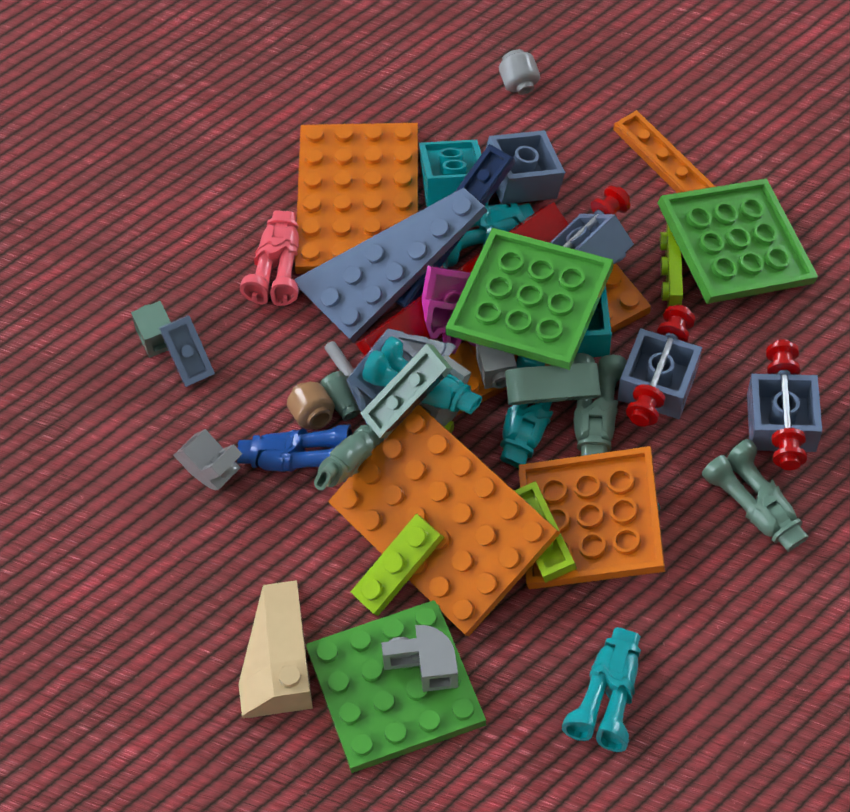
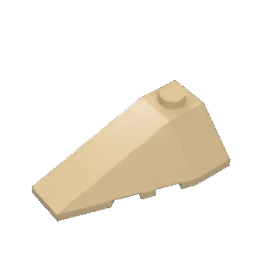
(276, 661)

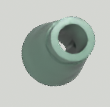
(339, 391)

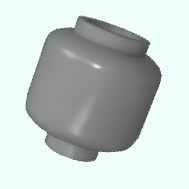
(519, 71)

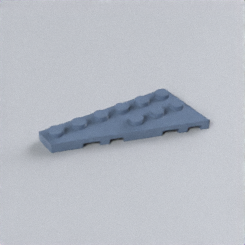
(374, 274)

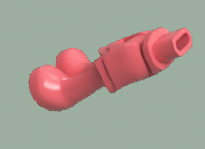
(276, 248)

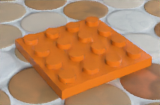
(603, 512)

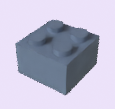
(536, 171)

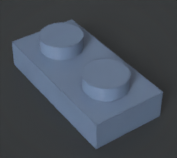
(186, 350)

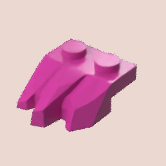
(439, 298)

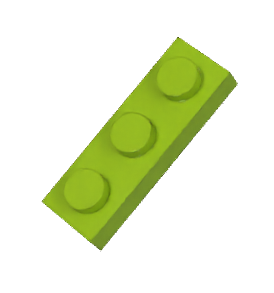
(671, 267)
(556, 558)
(397, 564)

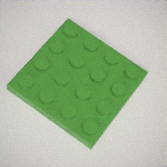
(737, 240)
(530, 298)
(382, 710)

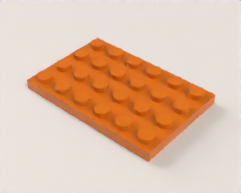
(352, 186)
(485, 523)

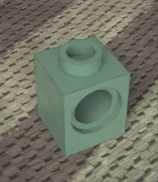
(147, 324)

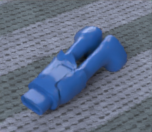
(287, 449)

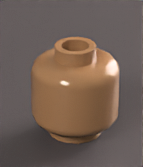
(310, 405)

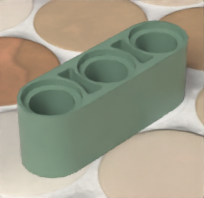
(552, 384)

